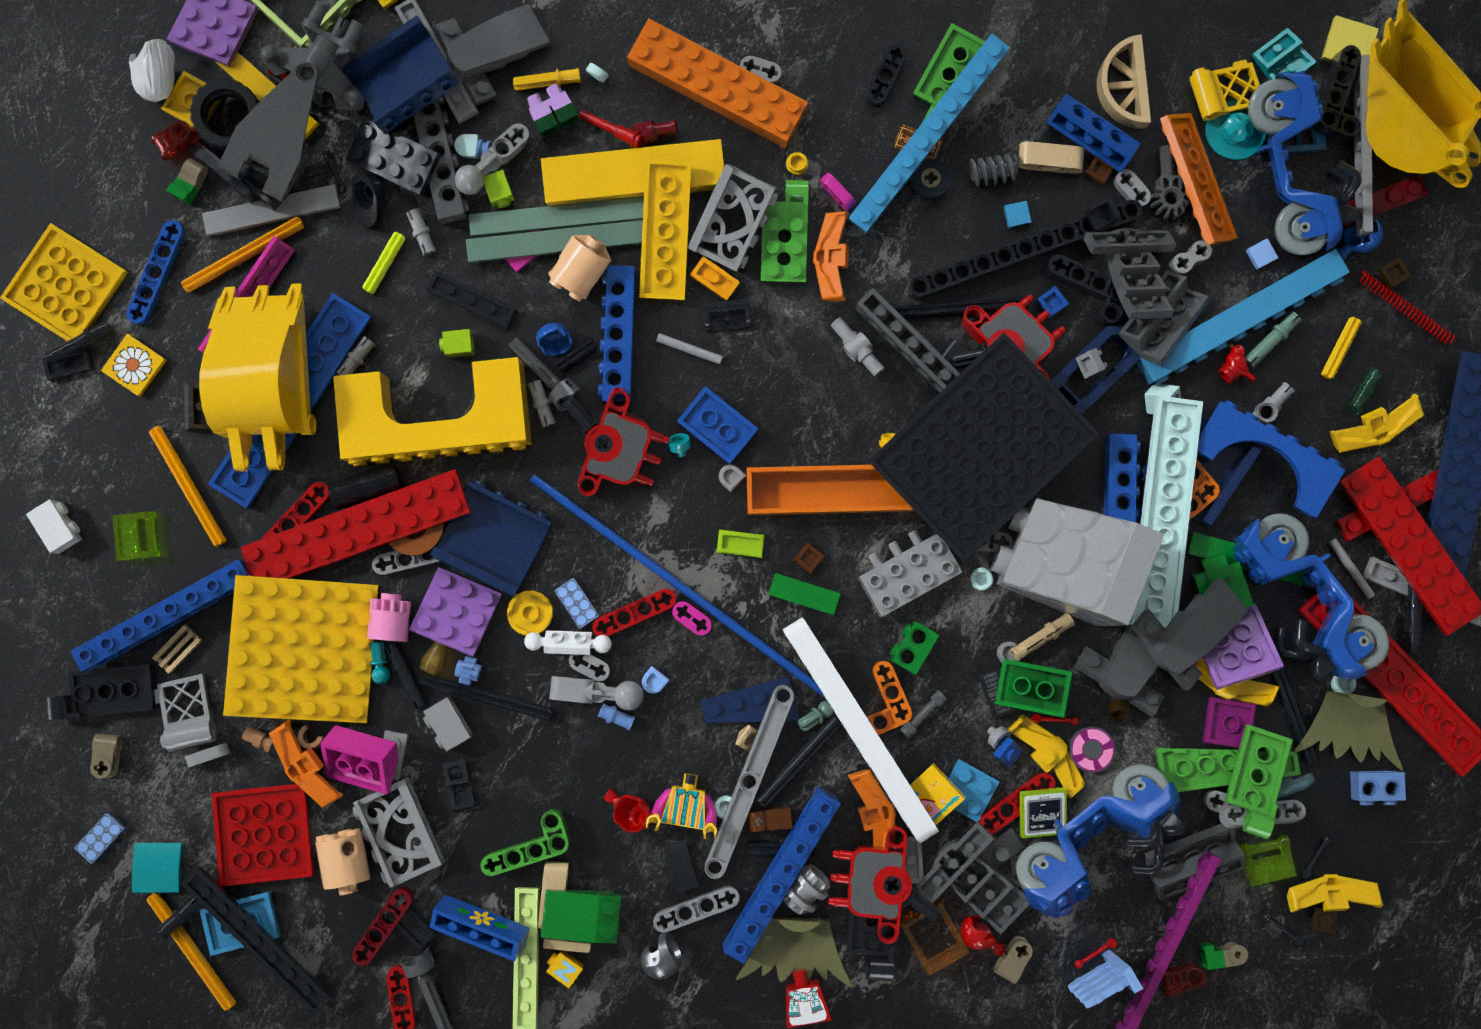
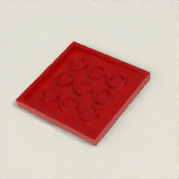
(262, 834)

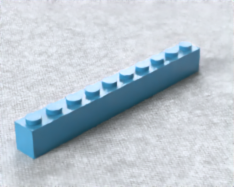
(929, 133)
(1248, 314)

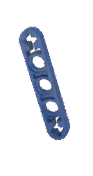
(157, 284)

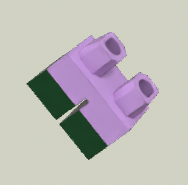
(542, 111)

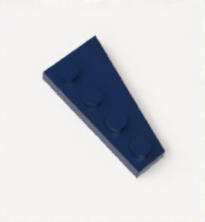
(746, 703)

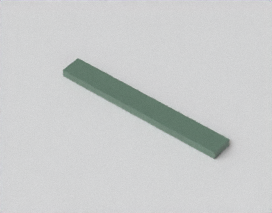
(555, 217)
(550, 241)

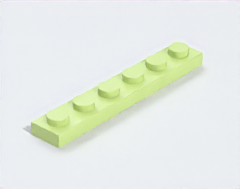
(527, 964)

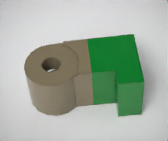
(188, 181)
(1221, 957)

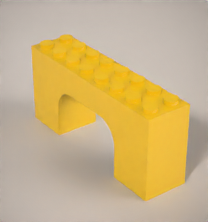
(373, 435)

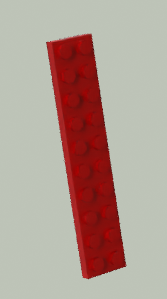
(358, 528)
(1417, 699)

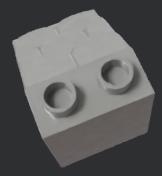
(1077, 561)

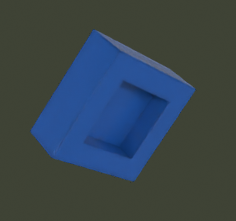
(1052, 301)
(1008, 752)

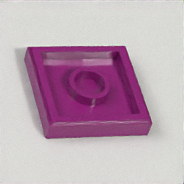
(1227, 721)

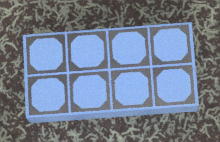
(576, 603)
(100, 838)

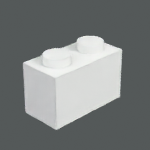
(54, 526)

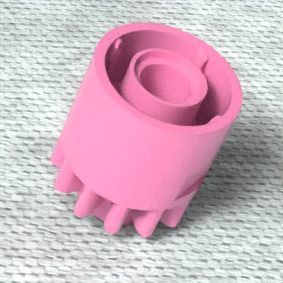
(389, 618)

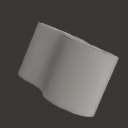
(1190, 258)

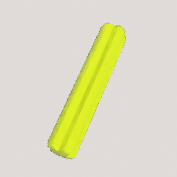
(383, 262)

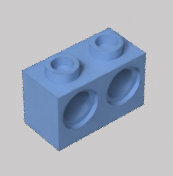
(1378, 781)

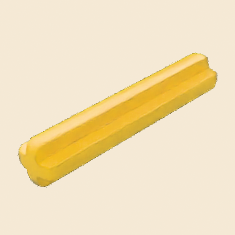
(1341, 348)

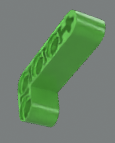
(524, 848)

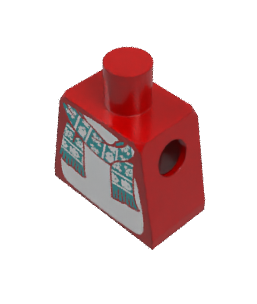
(805, 1001)

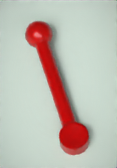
(1036, 718)
(1110, 943)

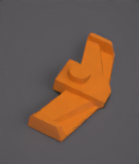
(831, 256)
(302, 766)
(878, 811)

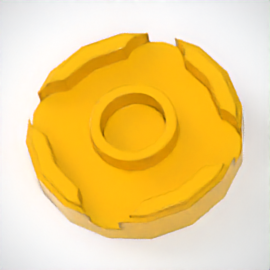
(530, 612)

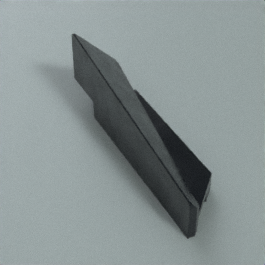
(248, 187)

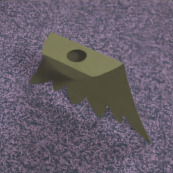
(1352, 722)
(798, 945)

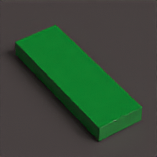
(804, 594)

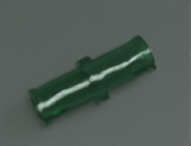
(1365, 390)

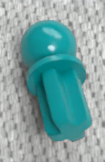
(380, 674)

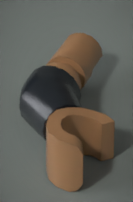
(260, 739)

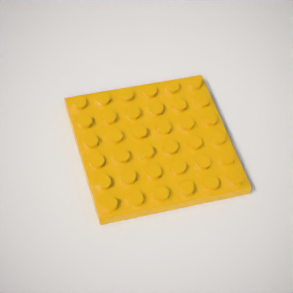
(299, 650)

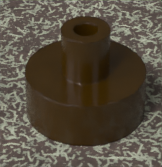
(1118, 710)

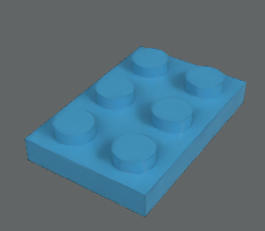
(258, 906)

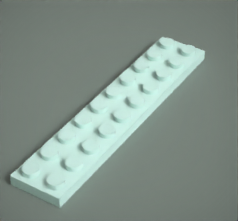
(1169, 501)

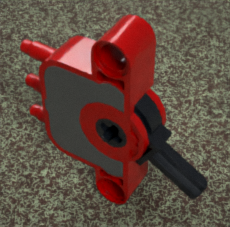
(1017, 325)
(626, 446)
(869, 888)

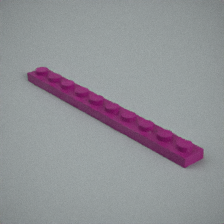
(1167, 946)

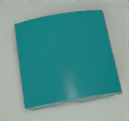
(1282, 55)
(157, 868)

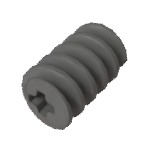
(993, 169)

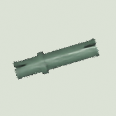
(1278, 333)

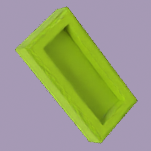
(740, 543)

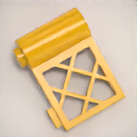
(1210, 91)

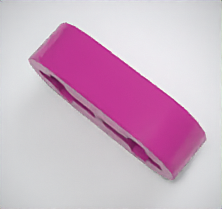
(837, 192)
(688, 622)

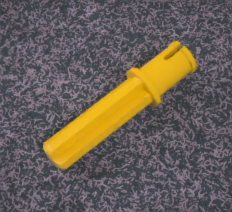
(547, 79)

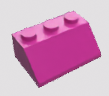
(360, 759)

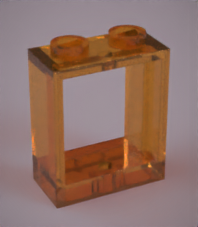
(945, 957)

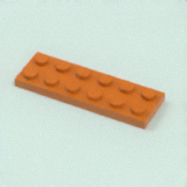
(1198, 178)

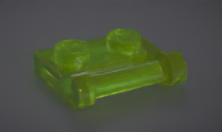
(128, 537)
(1272, 867)

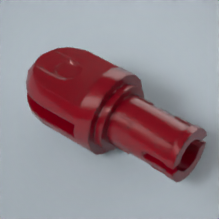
(652, 131)

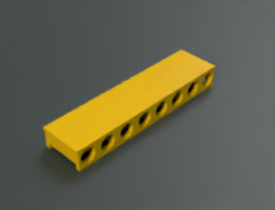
(622, 172)

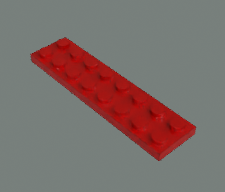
(1412, 546)

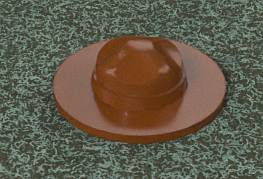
(419, 542)

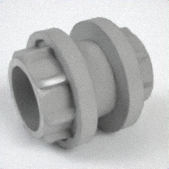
(807, 887)

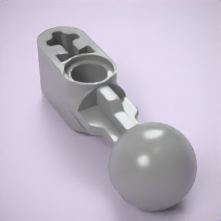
(470, 178)
(626, 695)

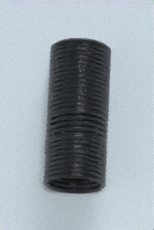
(370, 486)

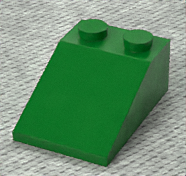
(1034, 688)
(581, 915)

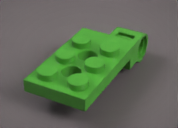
(932, 84)
(788, 216)
(1261, 797)

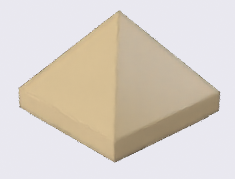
(746, 737)

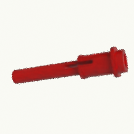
(620, 132)

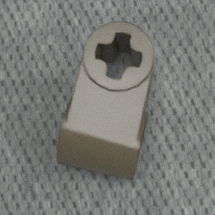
(106, 752)
(1012, 962)

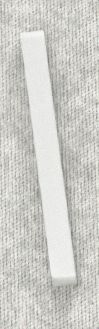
(860, 730)

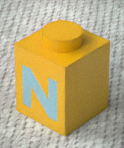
(564, 967)

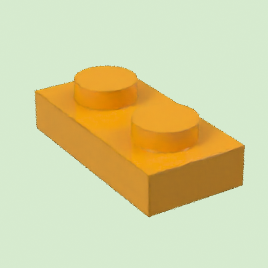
(715, 278)

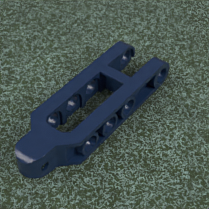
(1130, 357)

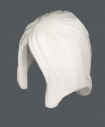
(153, 70)

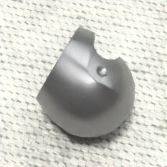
(661, 961)

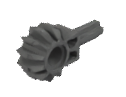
(1168, 185)

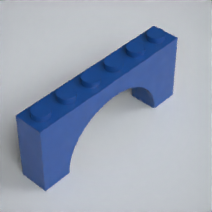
(1314, 474)

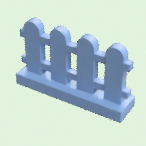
(1104, 981)

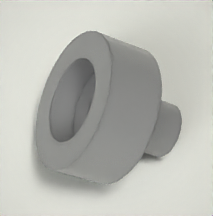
(997, 736)

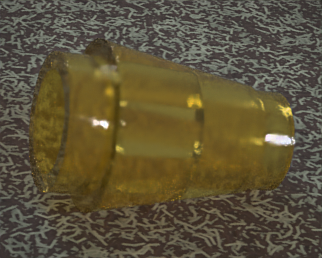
(433, 659)

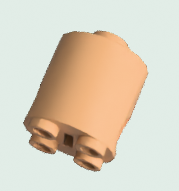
(580, 265)
(342, 860)

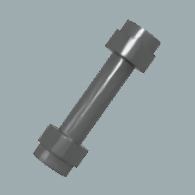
(937, 700)

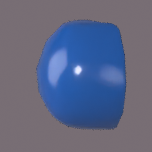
(554, 339)

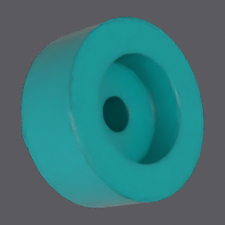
(679, 444)

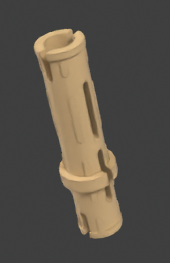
(1049, 632)

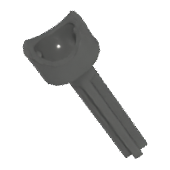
(560, 389)
(419, 967)

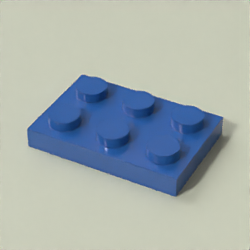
(717, 425)

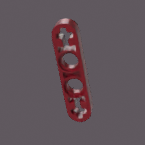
(381, 925)

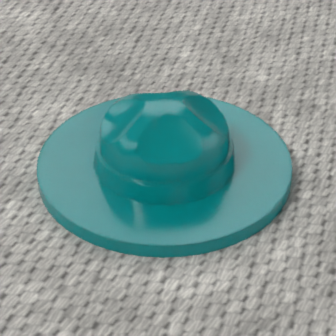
(1233, 135)

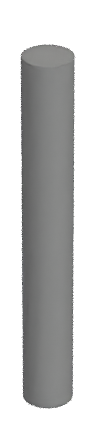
(691, 349)
(1351, 568)

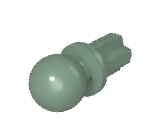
(816, 716)

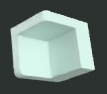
(1161, 390)

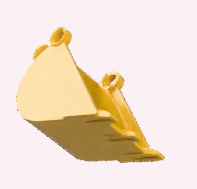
(1420, 104)
(257, 373)

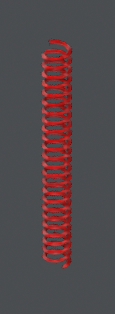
(1409, 307)

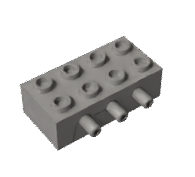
(908, 573)

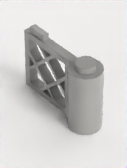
(189, 731)

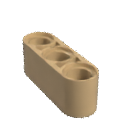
(1051, 157)
(555, 878)

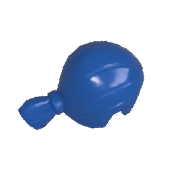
(1358, 244)

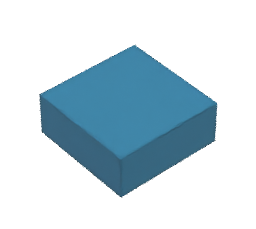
(1017, 214)

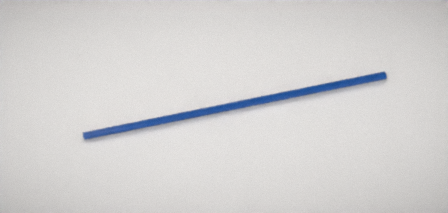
(675, 582)

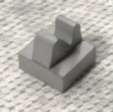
(1091, 363)

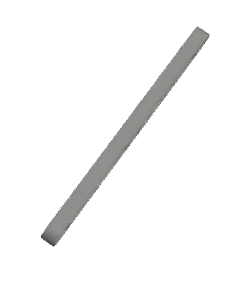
(743, 796)

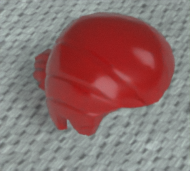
(629, 811)
(979, 936)

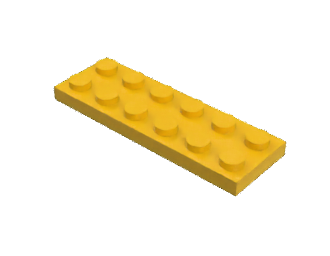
(665, 229)

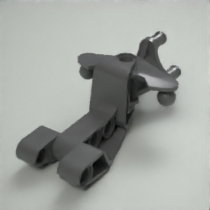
(277, 125)

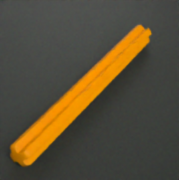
(241, 255)
(187, 486)
(193, 954)

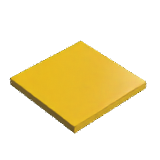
(63, 284)

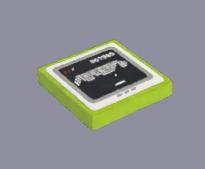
(1040, 810)

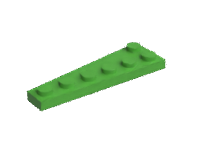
(1209, 767)

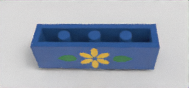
(479, 927)

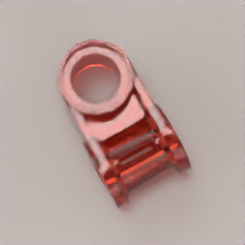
(170, 141)
(1180, 981)

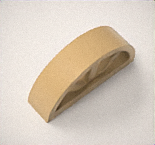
(1138, 85)

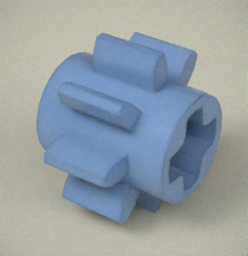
(468, 670)

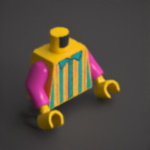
(685, 807)

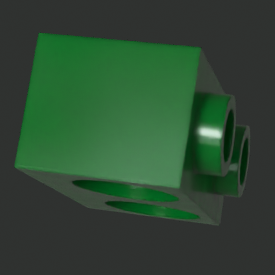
(919, 651)

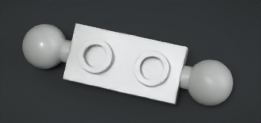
(567, 642)

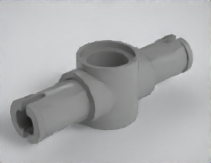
(857, 346)
(1274, 403)

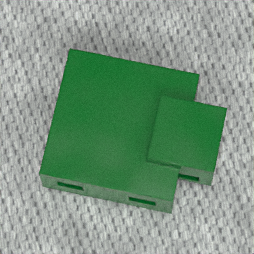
(1230, 572)

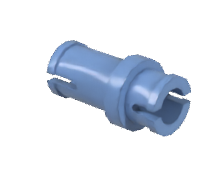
(615, 716)

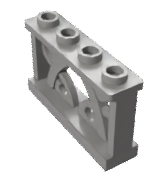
(705, 233)
(427, 848)

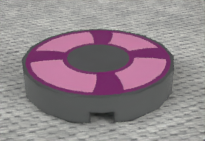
(1092, 749)

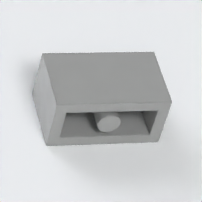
(447, 724)

